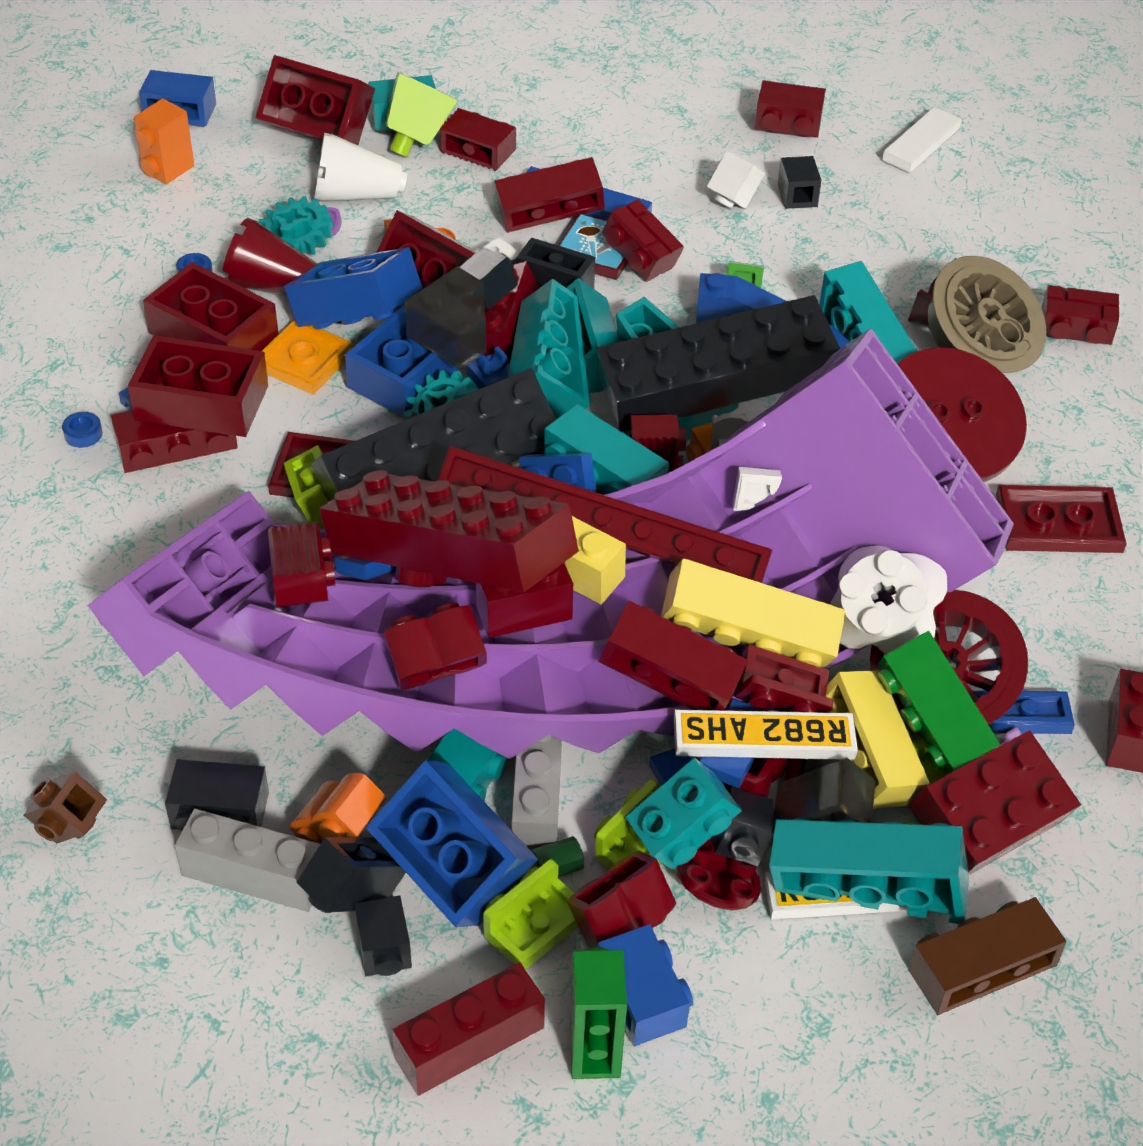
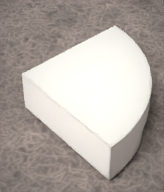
(754, 486)

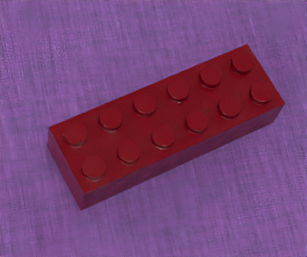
(451, 530)

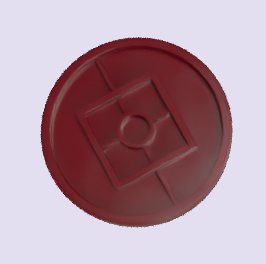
(972, 405)

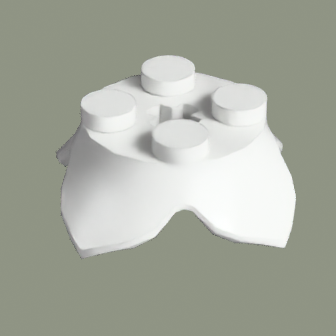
(918, 589)

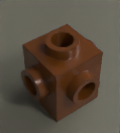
(64, 807)

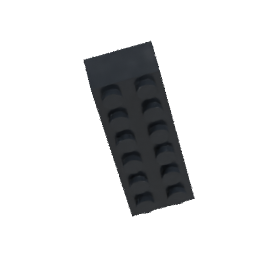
(715, 361)
(492, 422)

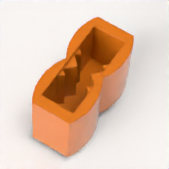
(339, 809)

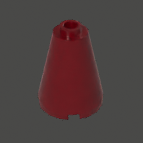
(263, 260)

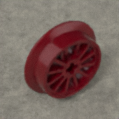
(997, 632)

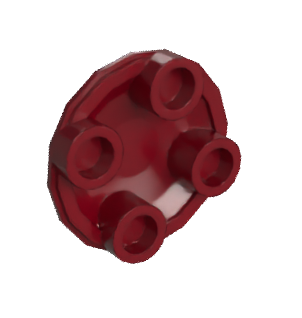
(720, 879)

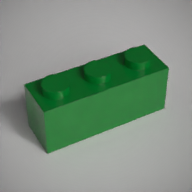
(936, 704)
(597, 1013)

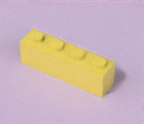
(752, 613)

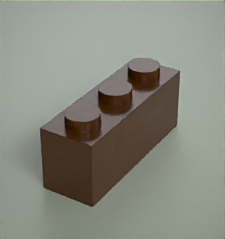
(986, 954)

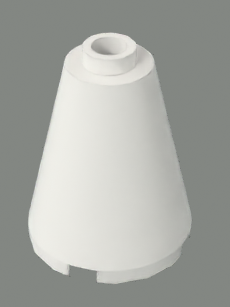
(355, 172)

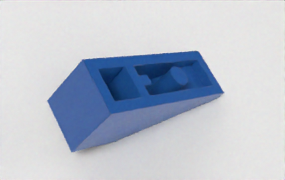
(729, 295)

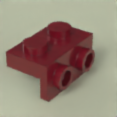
(782, 683)

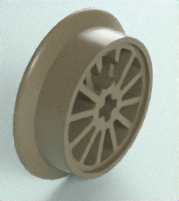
(1000, 328)

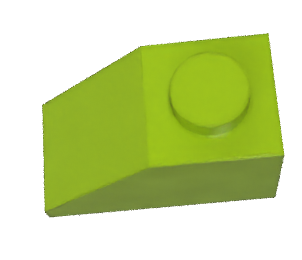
(305, 485)

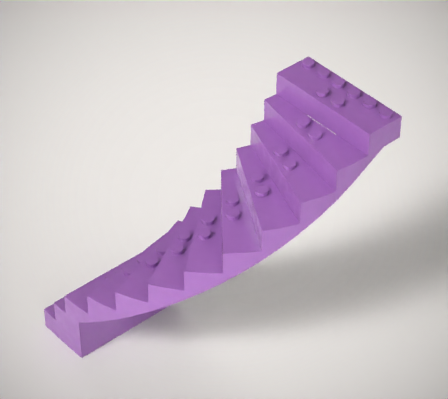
(856, 469)

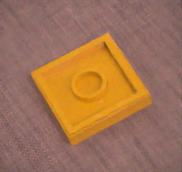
(305, 356)

